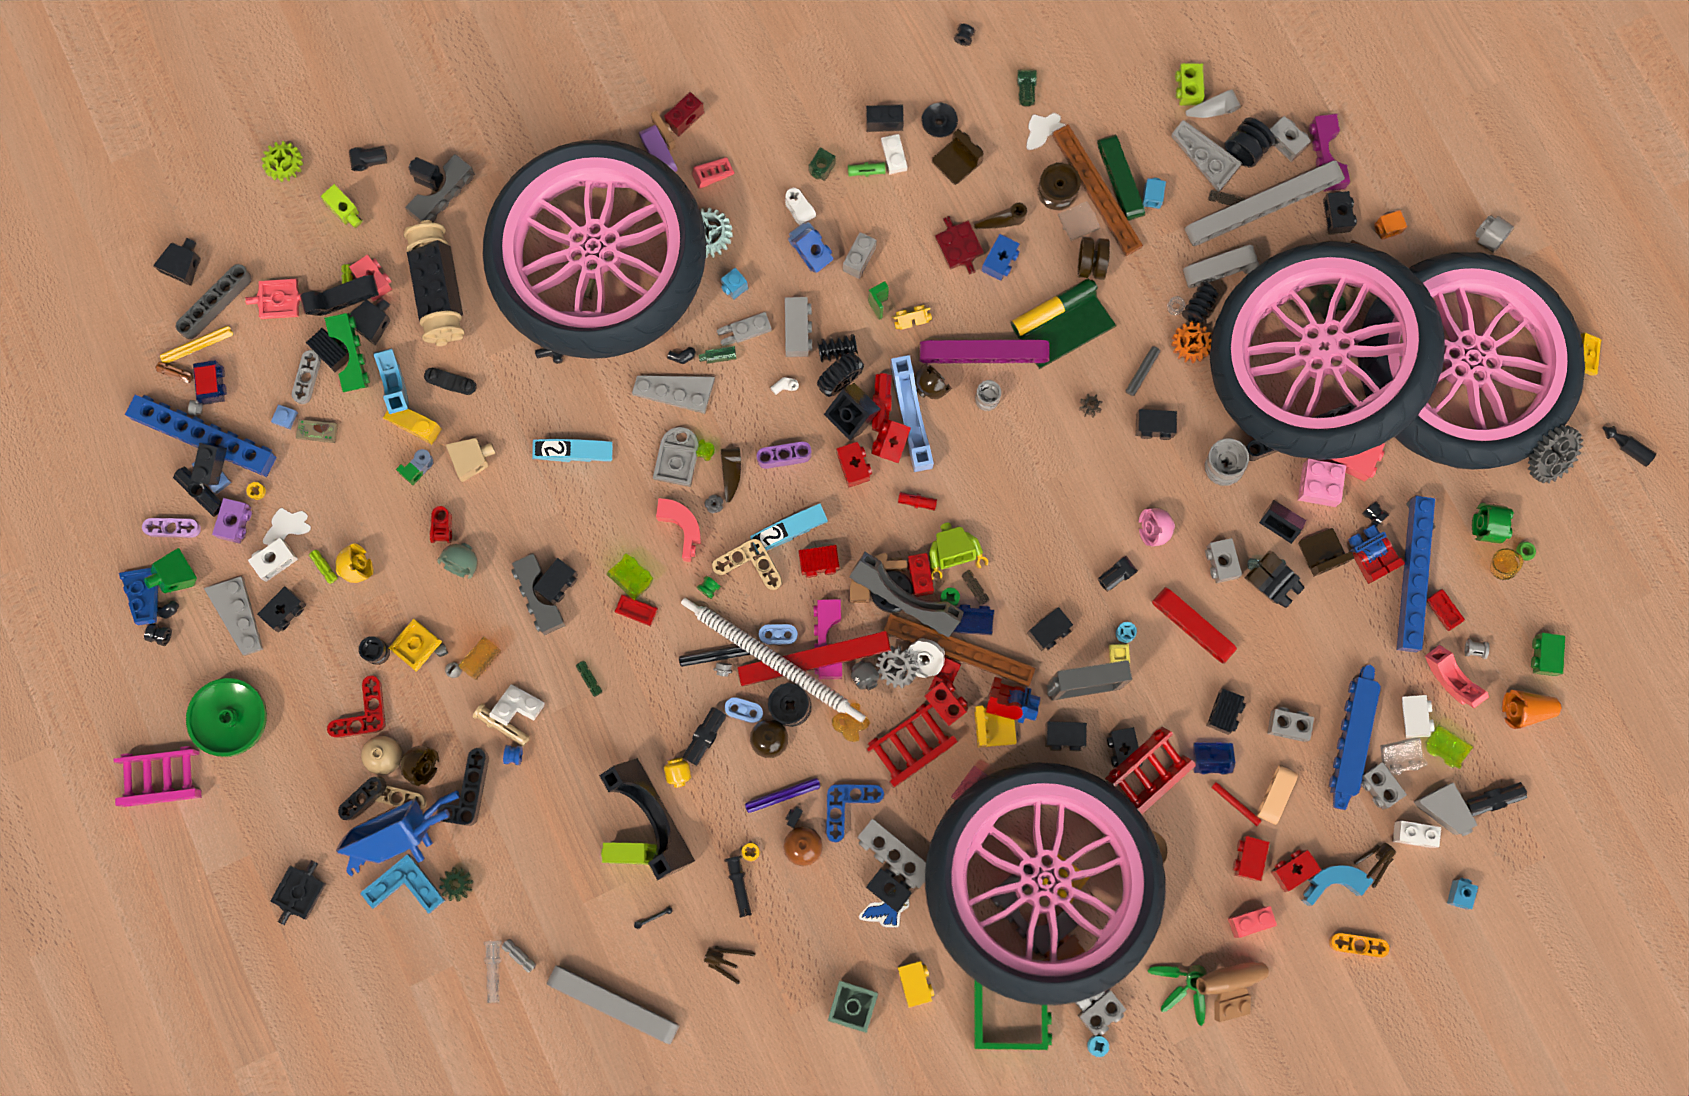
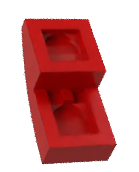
(947, 672)

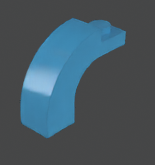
(394, 386)
(1347, 876)

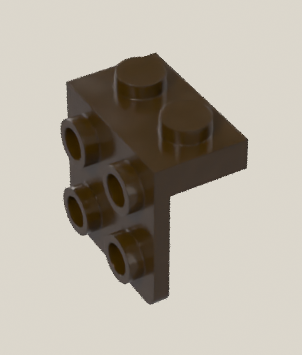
(958, 157)

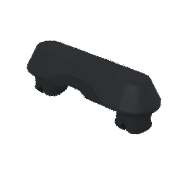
(450, 381)

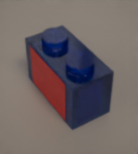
(209, 382)

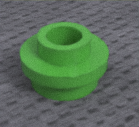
(1529, 547)

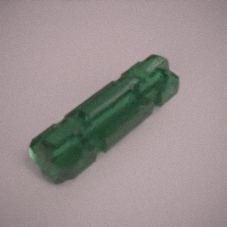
(588, 678)

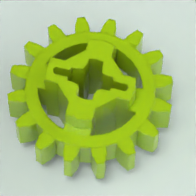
(284, 163)

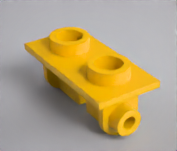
(919, 314)

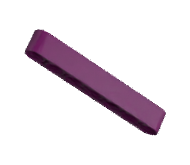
(984, 351)

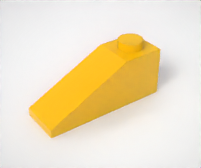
(415, 424)

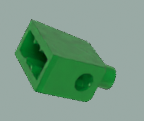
(171, 573)

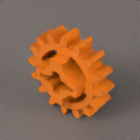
(1197, 347)

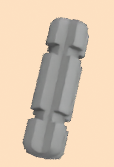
(518, 955)

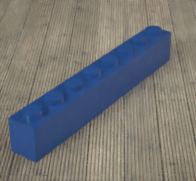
(1415, 574)

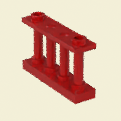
(912, 763)
(1166, 779)

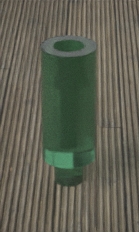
(718, 355)

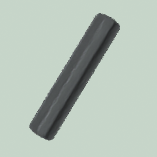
(1142, 371)

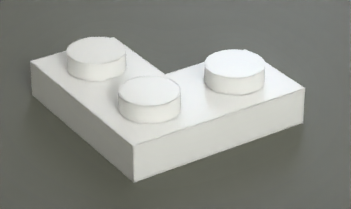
(515, 701)

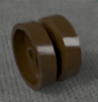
(1059, 186)
(1096, 258)

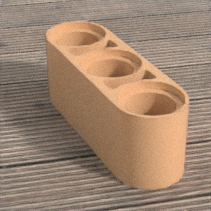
(1277, 794)

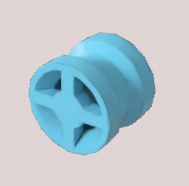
(1128, 629)
(1095, 1043)

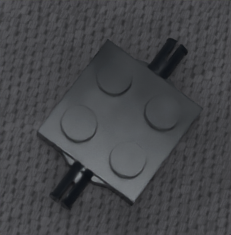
(298, 892)

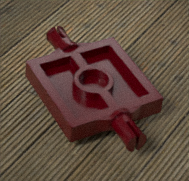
(959, 245)

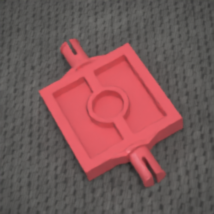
(277, 299)

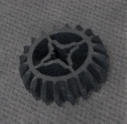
(840, 374)

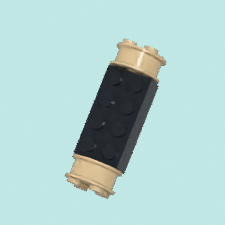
(434, 283)

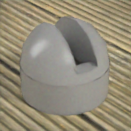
(456, 671)

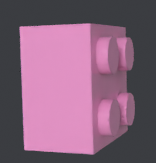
(1322, 483)

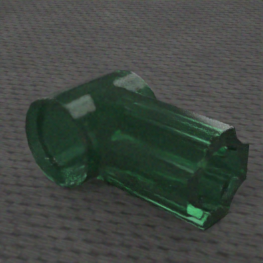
(1027, 82)

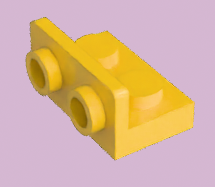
(1591, 353)

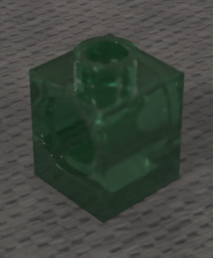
(822, 157)

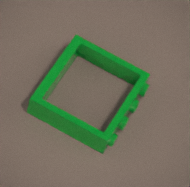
(1046, 1019)

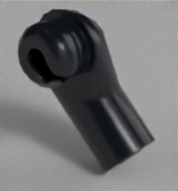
(541, 353)
(682, 357)
(167, 610)

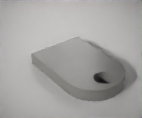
(676, 459)

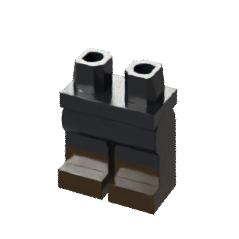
(1279, 584)

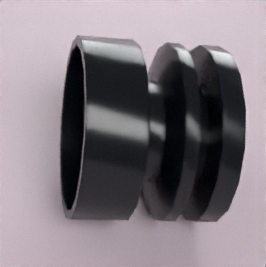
(1250, 142)
(781, 697)

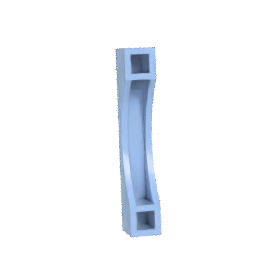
(911, 414)

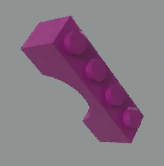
(1324, 130)

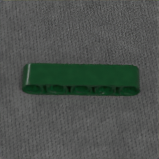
(1121, 177)

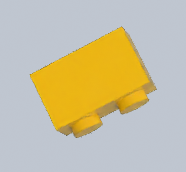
(915, 983)

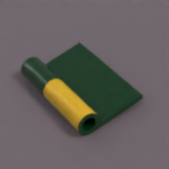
(1065, 320)

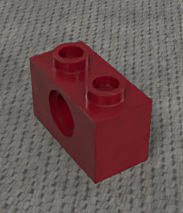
(684, 114)

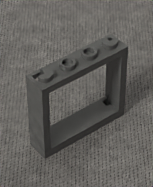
(1089, 680)

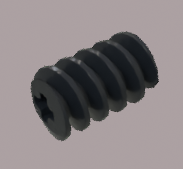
(1200, 303)
(836, 348)

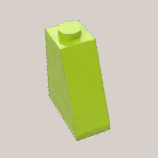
(628, 853)

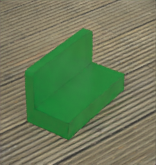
(876, 296)

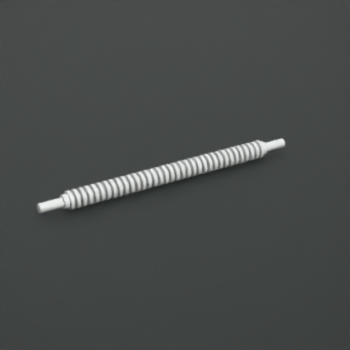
(773, 659)

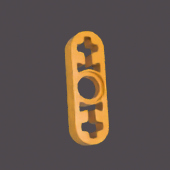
(1344, 948)

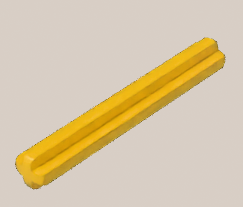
(196, 344)

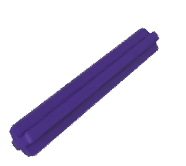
(782, 795)

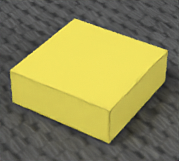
(1119, 652)

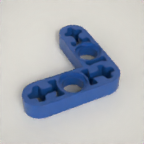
(845, 798)

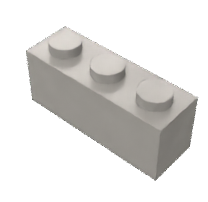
(797, 327)

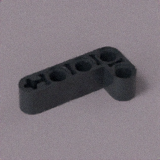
(339, 297)
(467, 787)

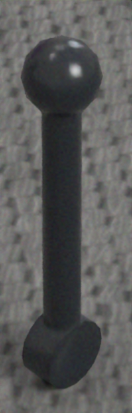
(668, 910)

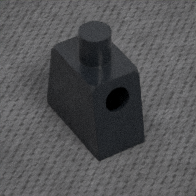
(179, 262)
(371, 319)

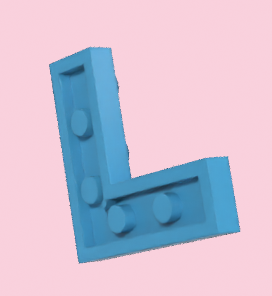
(407, 873)

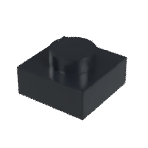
(793, 817)

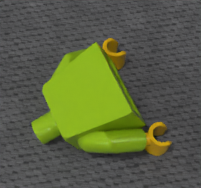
(953, 548)

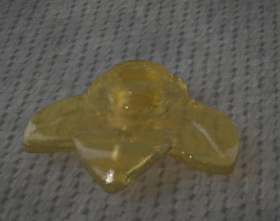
(852, 725)

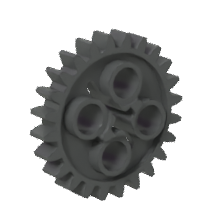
(1545, 461)

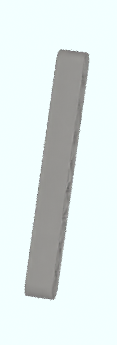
(1264, 203)

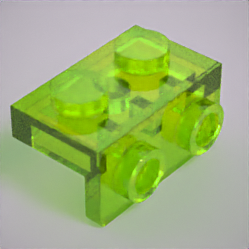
(630, 576)
(1448, 746)

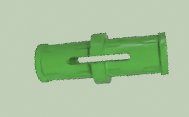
(866, 169)

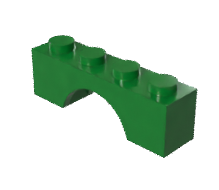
(354, 375)

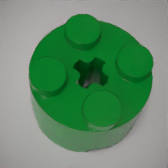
(1492, 523)

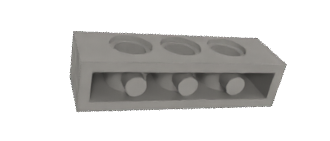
(875, 830)

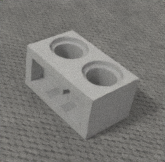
(1290, 729)
(1385, 782)
(1099, 1008)

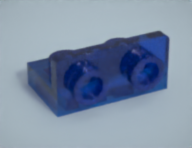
(975, 620)
(1214, 758)

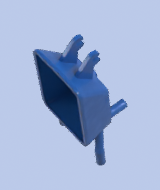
(392, 833)

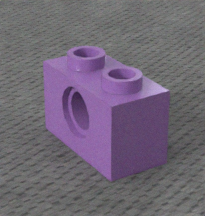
(229, 510)

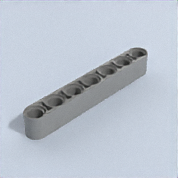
(612, 1004)

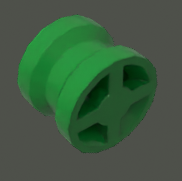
(708, 587)
(950, 591)

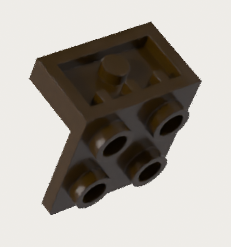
(1324, 552)

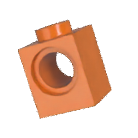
(1390, 225)

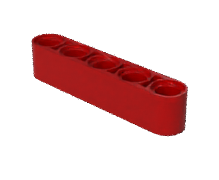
(1194, 625)

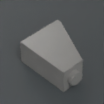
(1448, 809)

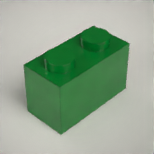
(1548, 654)

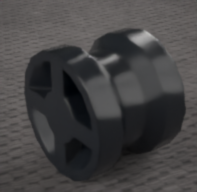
(964, 34)

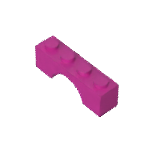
(828, 615)

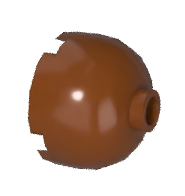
(803, 846)

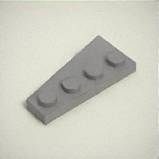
(1209, 158)
(678, 391)
(235, 610)

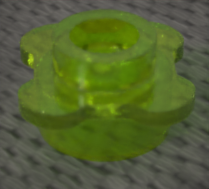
(705, 450)

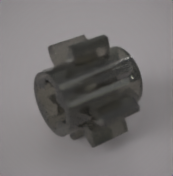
(1087, 409)

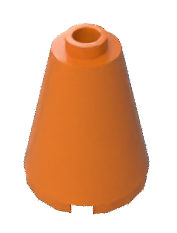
(1528, 708)

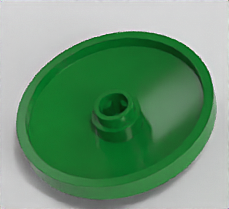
(226, 717)

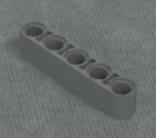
(217, 292)

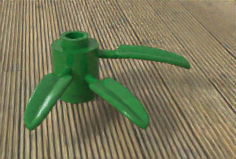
(1178, 994)

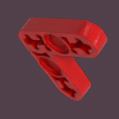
(370, 714)

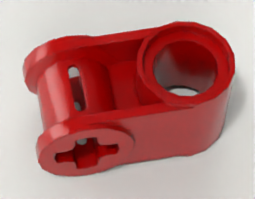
(441, 529)

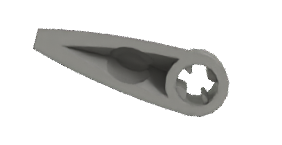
(1218, 105)

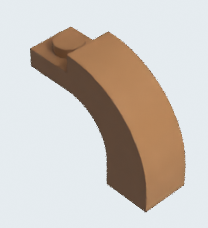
(860, 593)

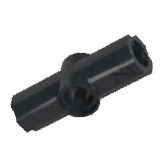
(206, 499)
(704, 736)
(1496, 799)

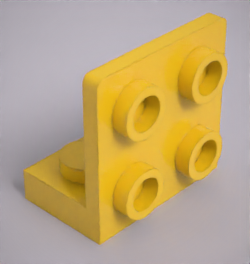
(993, 729)

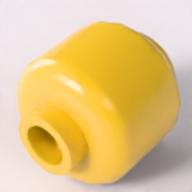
(677, 772)

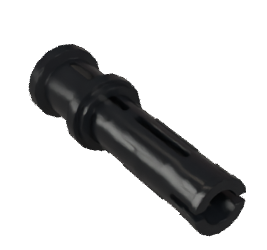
(737, 876)

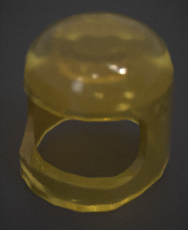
(1504, 564)

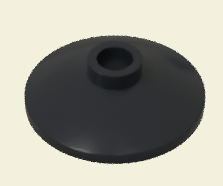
(943, 113)

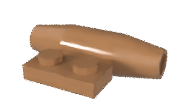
(1231, 987)

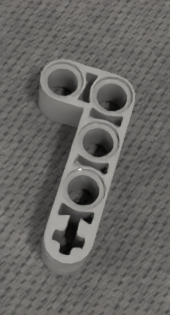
(1221, 266)

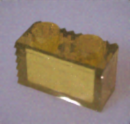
(479, 658)

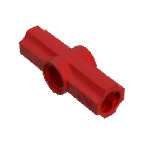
(882, 398)

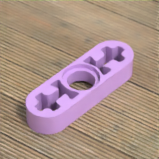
(164, 522)

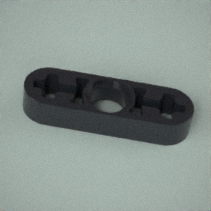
(353, 800)

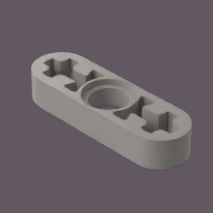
(297, 389)

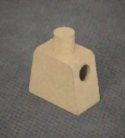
(469, 457)

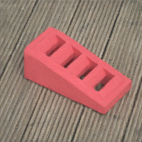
(708, 180)

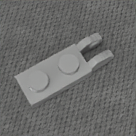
(745, 329)

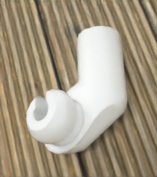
(786, 384)

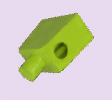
(337, 203)

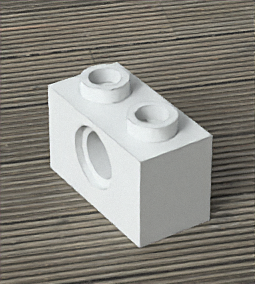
(283, 559)
(1417, 834)

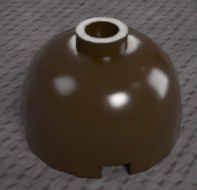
(930, 383)
(769, 738)
(419, 764)

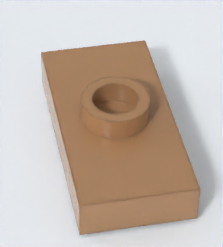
(664, 130)

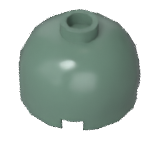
(459, 560)

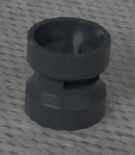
(1375, 514)
(158, 634)

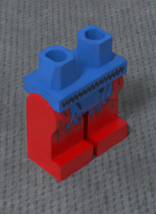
(1375, 555)
(1012, 702)

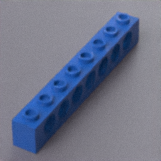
(139, 410)

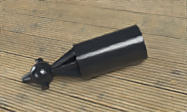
(1631, 446)

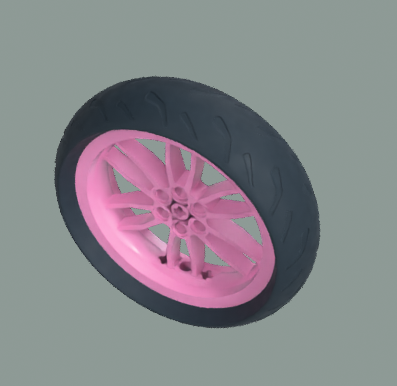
(600, 166)
(1124, 936)

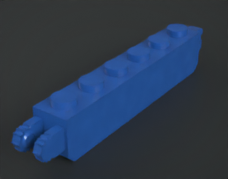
(1355, 737)

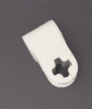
(800, 209)

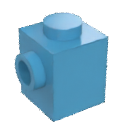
(1153, 193)
(734, 284)
(1462, 894)

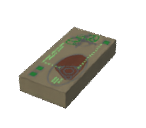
(316, 431)

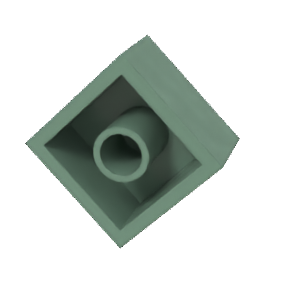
(852, 1006)

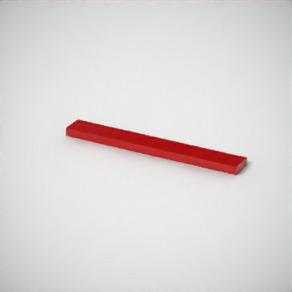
(819, 657)

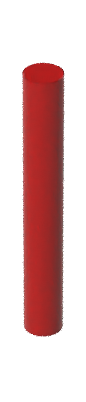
(1235, 803)

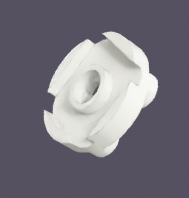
(934, 653)

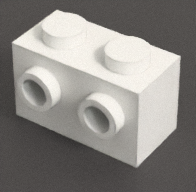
(1416, 716)

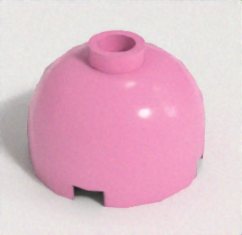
(1156, 526)

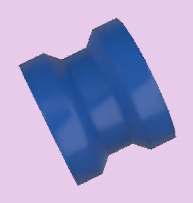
(513, 755)

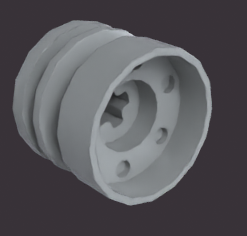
(1230, 452)

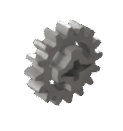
(895, 670)

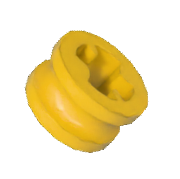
(262, 490)
(750, 858)

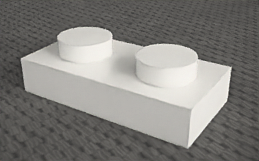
(894, 154)

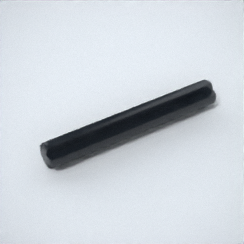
(713, 655)

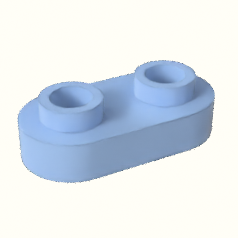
(778, 632)
(744, 710)

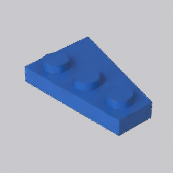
(141, 599)

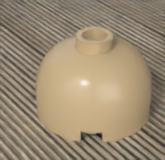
(381, 755)

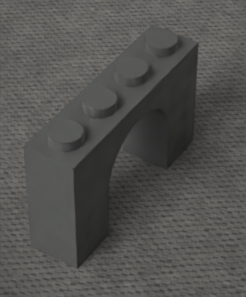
(1041, 934)

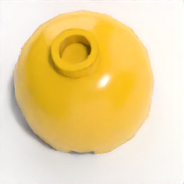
(353, 565)

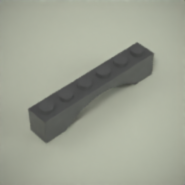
(938, 615)

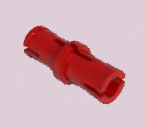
(917, 501)

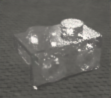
(1403, 755)

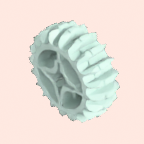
(715, 231)

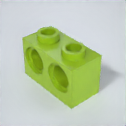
(1193, 84)

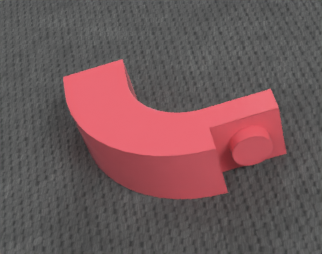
(678, 514)
(1452, 678)

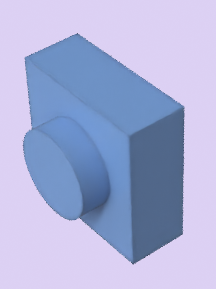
(284, 417)

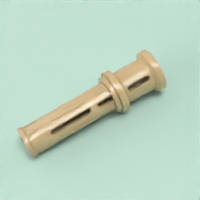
(521, 737)

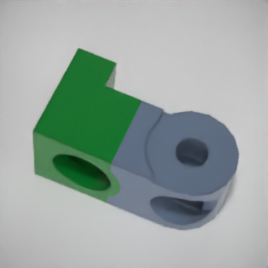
(416, 467)

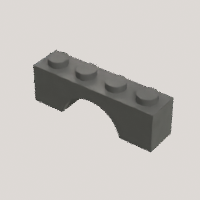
(428, 207)
(529, 572)

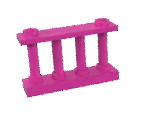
(148, 795)

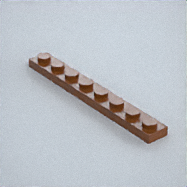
(1097, 190)
(962, 651)

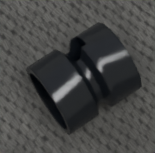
(374, 650)

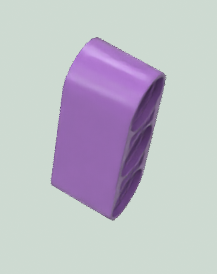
(656, 146)
(776, 461)

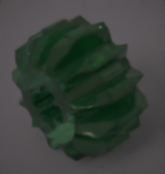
(450, 888)

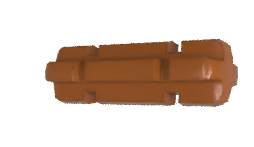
(174, 372)

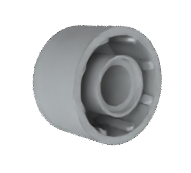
(1493, 232)

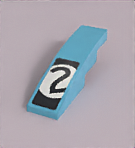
(571, 449)
(790, 527)

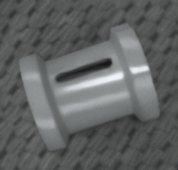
(1476, 649)

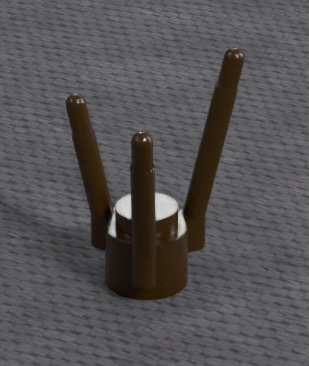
(1384, 855)
(715, 957)

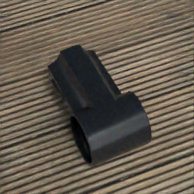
(362, 158)
(1120, 571)

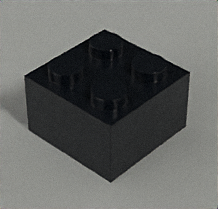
(852, 411)

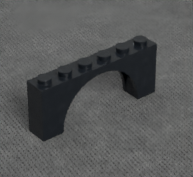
(671, 850)

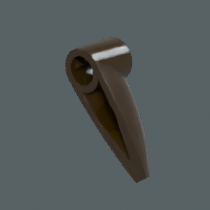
(1004, 219)
(731, 471)

